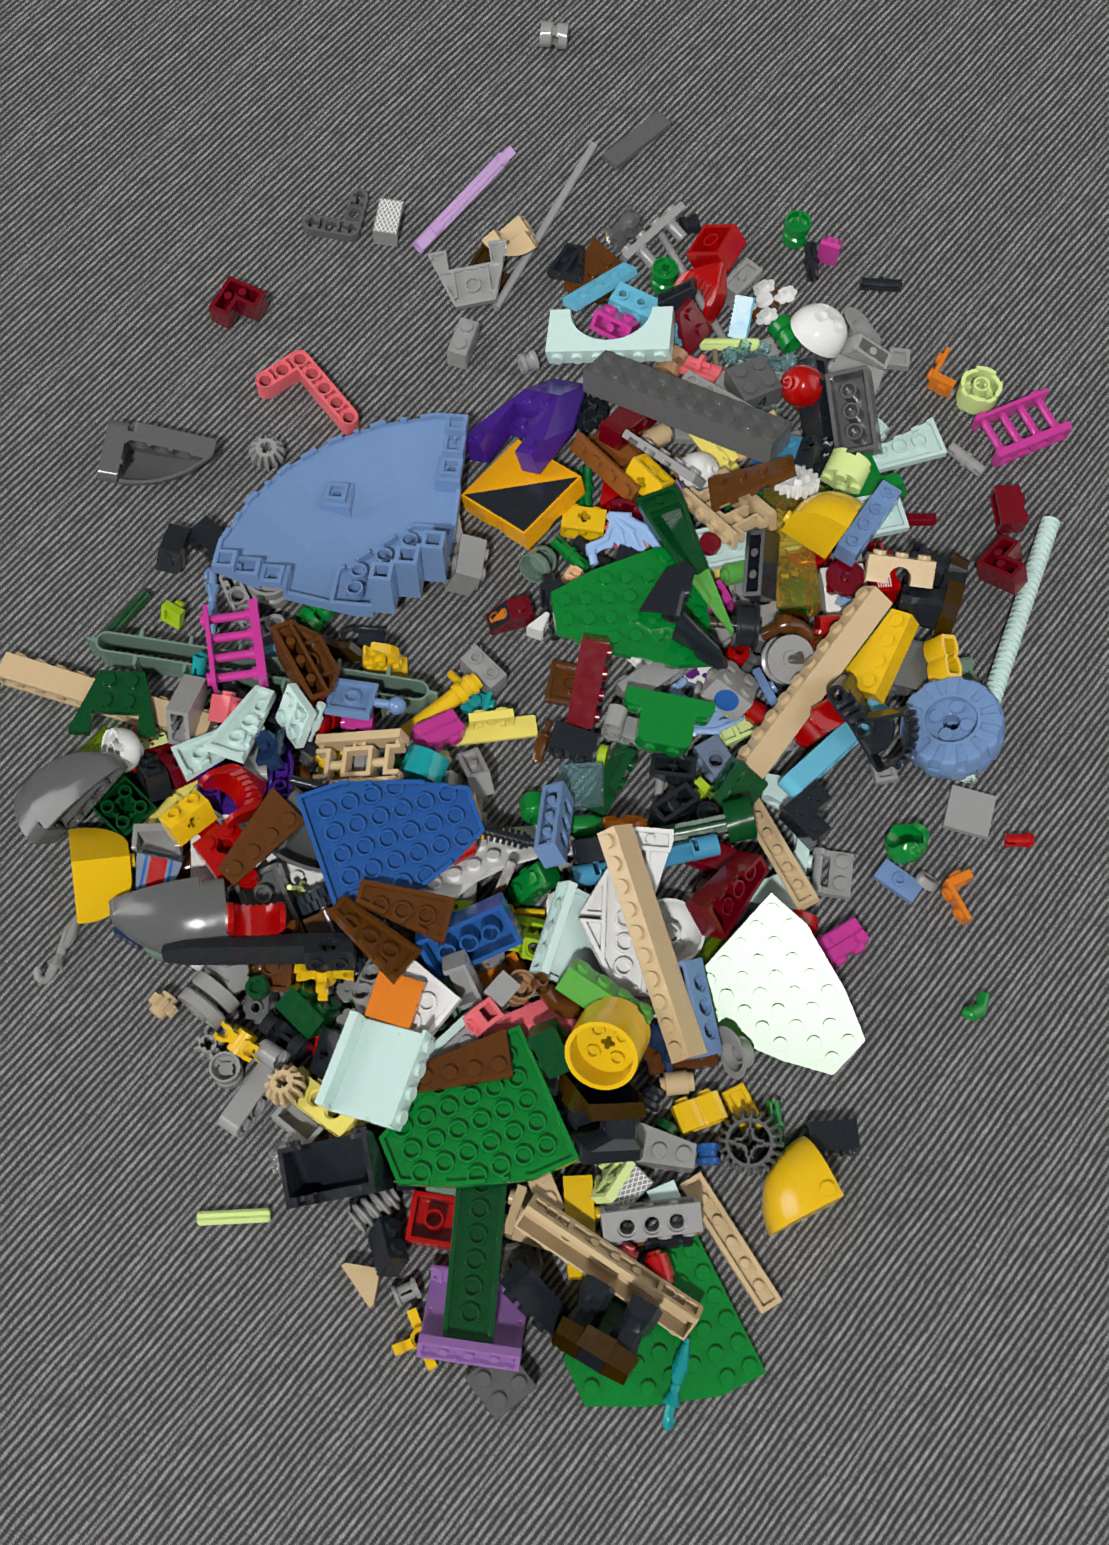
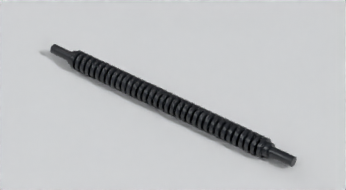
(523, 840)

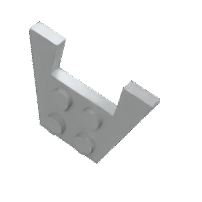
(475, 283)

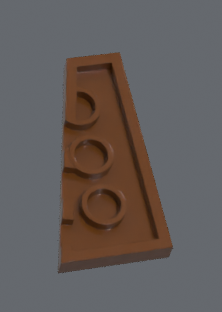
(736, 484)
(263, 834)
(411, 908)
(378, 941)
(469, 1065)

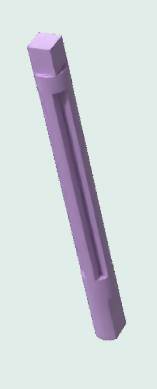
(469, 193)

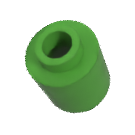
(732, 572)

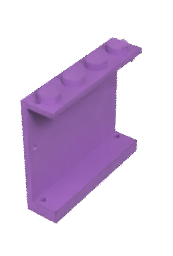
(508, 1332)

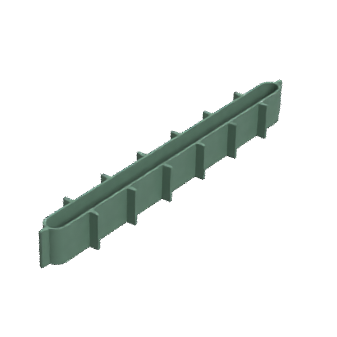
(143, 644)

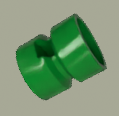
(796, 229)
(663, 274)
(782, 332)
(313, 617)

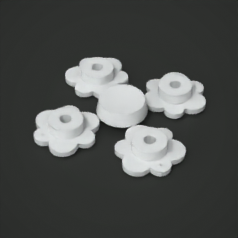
(765, 298)

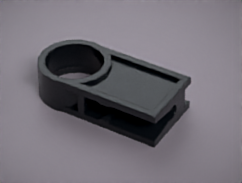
(366, 634)

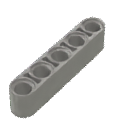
(364, 984)

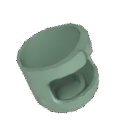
(537, 562)

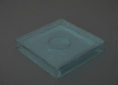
(584, 783)

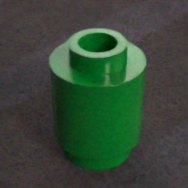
(585, 825)

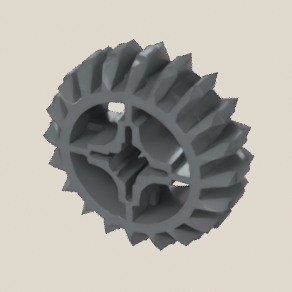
(751, 1130)

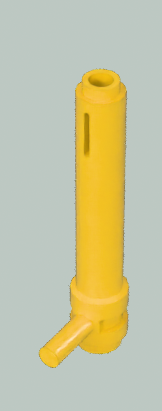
(458, 694)

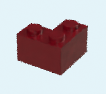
(236, 299)
(1003, 566)

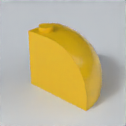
(821, 520)
(99, 870)
(797, 1186)

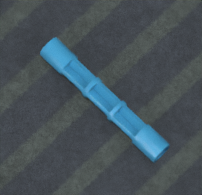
(681, 852)

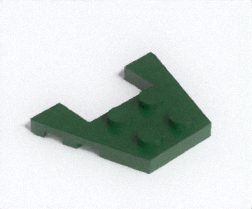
(117, 694)

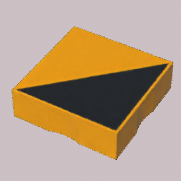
(521, 501)

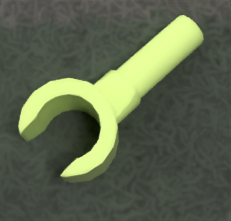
(298, 889)

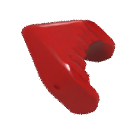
(713, 284)
(821, 723)
(241, 785)
(254, 920)

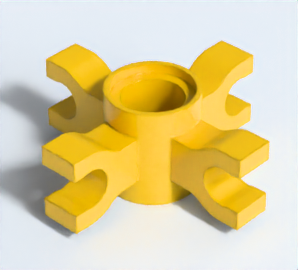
(323, 979)
(241, 1041)
(409, 1344)

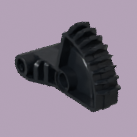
(855, 710)

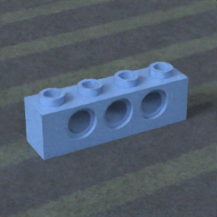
(867, 523)
(554, 824)
(699, 994)

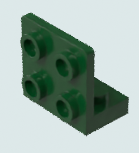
(737, 782)

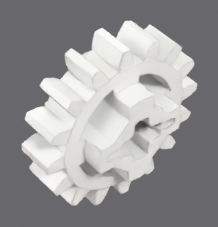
(801, 485)

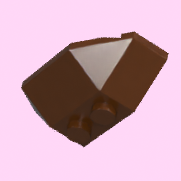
(305, 659)

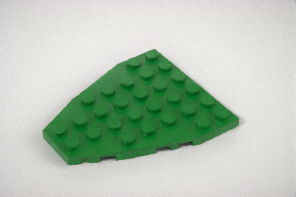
(609, 604)
(482, 1131)
(719, 1346)

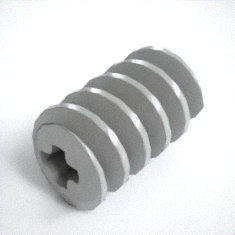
(374, 1208)

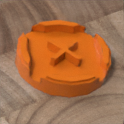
(635, 820)

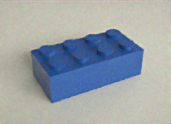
(480, 929)

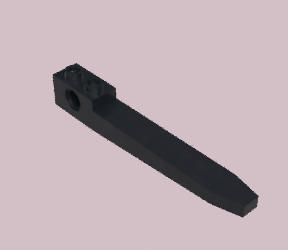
(314, 950)

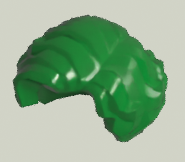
(906, 842)

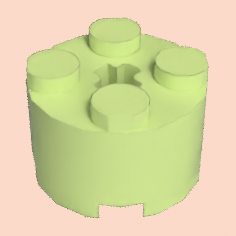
(978, 390)
(846, 471)

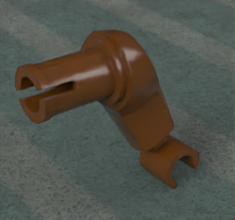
(791, 625)
(554, 999)

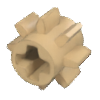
(163, 1005)

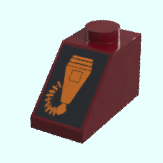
(510, 615)

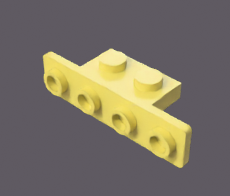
(724, 457)
(497, 726)

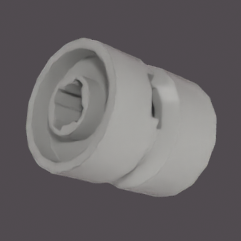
(554, 35)
(226, 1070)

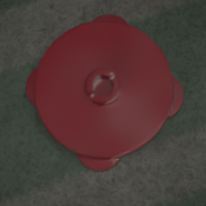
(625, 505)
(843, 579)

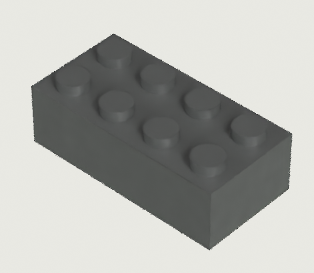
(854, 411)

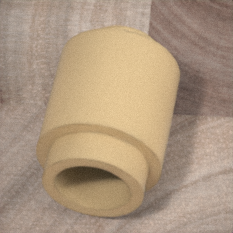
(659, 434)
(677, 1082)

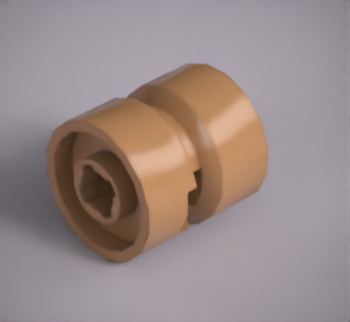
(672, 367)
(525, 992)

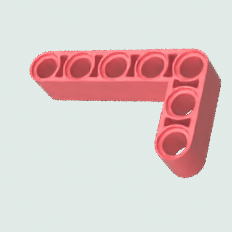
(321, 383)

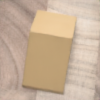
(365, 1281)

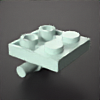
(298, 716)

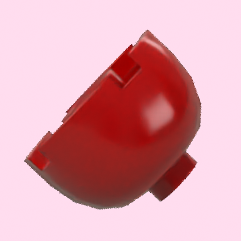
(801, 385)

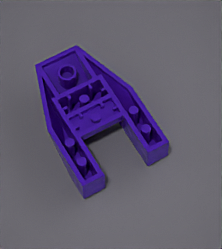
(540, 414)

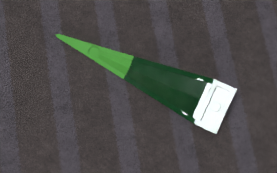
(671, 524)

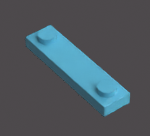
(599, 286)

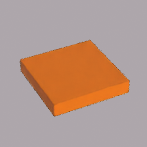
(396, 1002)

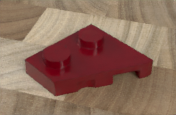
(691, 325)

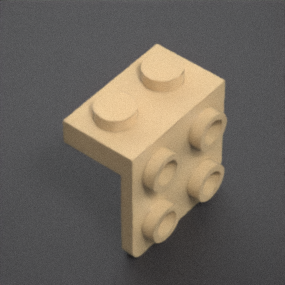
(518, 1201)

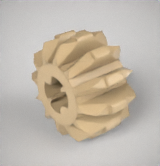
(285, 1086)

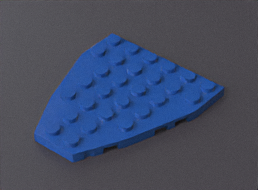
(388, 831)

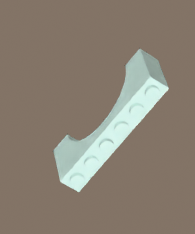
(649, 343)
(777, 798)

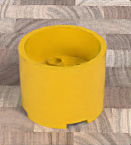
(603, 1060)

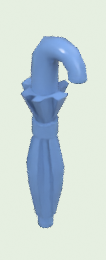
(212, 590)

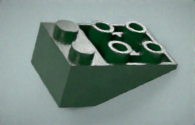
(123, 807)

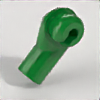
(979, 1009)

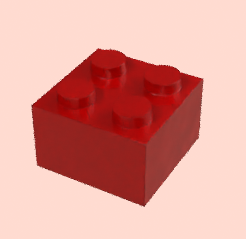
(716, 244)
(430, 1220)

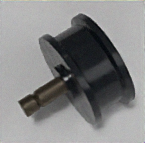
(745, 623)

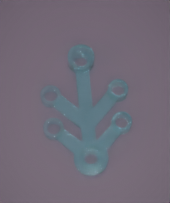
(735, 354)

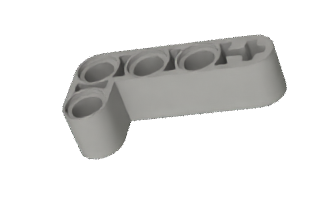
(239, 591)
(620, 727)
(251, 1097)

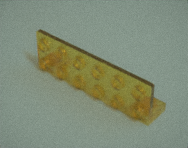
(796, 563)

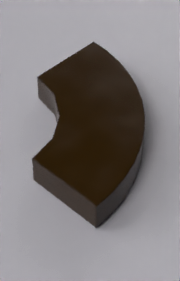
(343, 650)

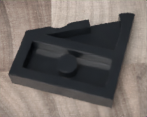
(569, 264)

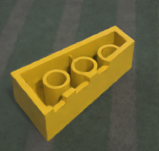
(883, 654)

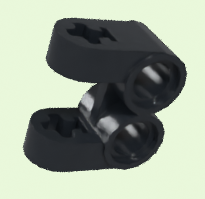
(813, 457)
(285, 1037)

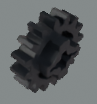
(591, 414)

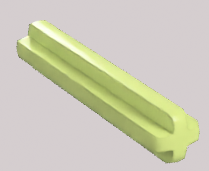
(722, 343)
(236, 1216)

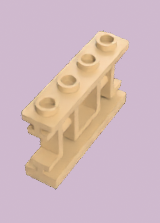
(761, 514)
(361, 744)

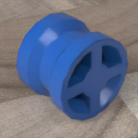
(708, 1154)

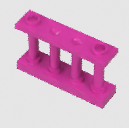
(1021, 446)
(252, 633)

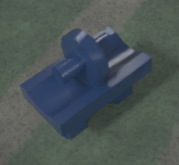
(270, 749)

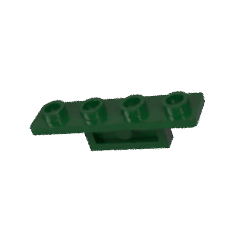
(620, 763)

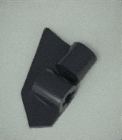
(671, 592)
(701, 643)

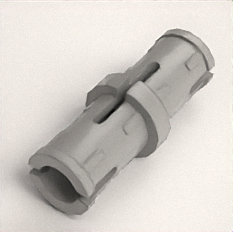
(966, 459)

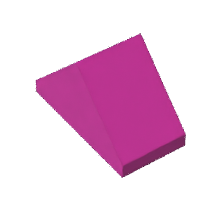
(829, 250)

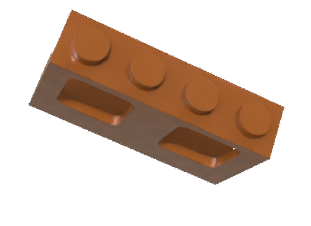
(608, 463)

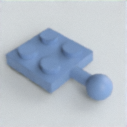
(357, 700)

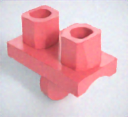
(702, 368)

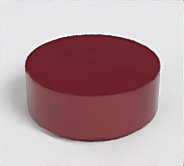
(710, 544)

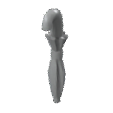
(56, 962)

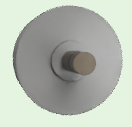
(784, 657)

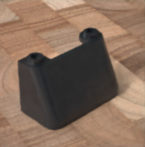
(332, 1169)

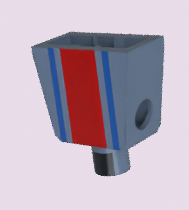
(156, 867)

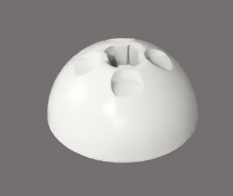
(820, 329)
(681, 929)

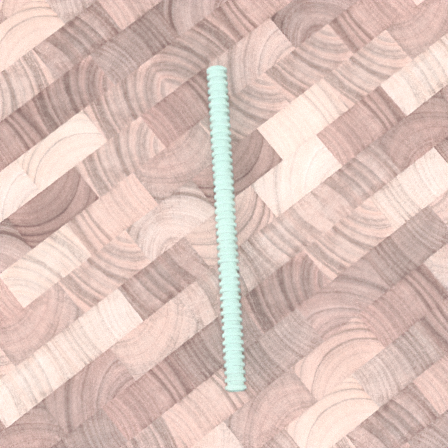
(1021, 611)

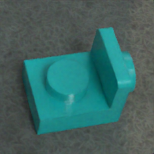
(479, 702)

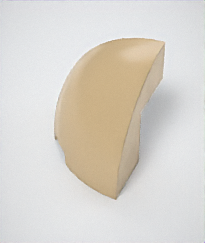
(518, 236)

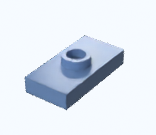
(767, 687)
(897, 881)

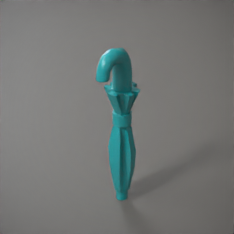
(679, 1371)

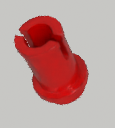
(1019, 840)

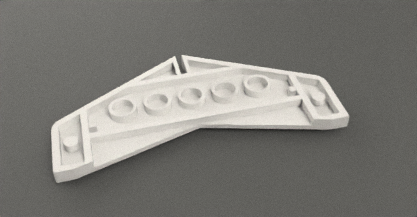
(488, 860)
(610, 934)

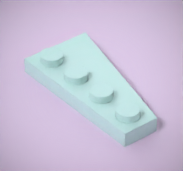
(913, 447)
(238, 731)
(193, 757)

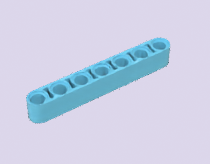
(823, 757)

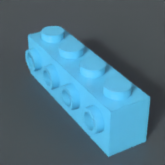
(637, 303)

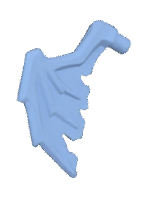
(622, 530)
(715, 725)

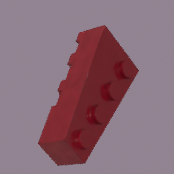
(727, 894)

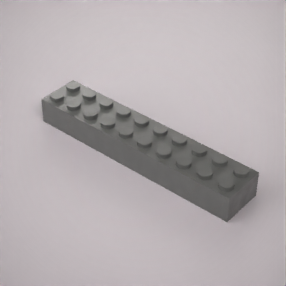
(687, 407)

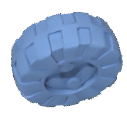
(958, 728)

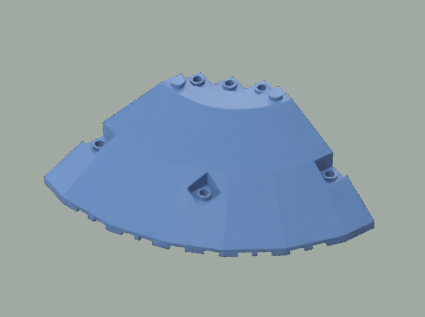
(355, 518)

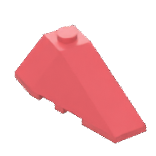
(529, 1016)

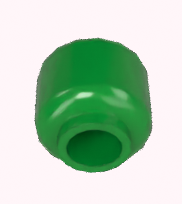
(529, 806)

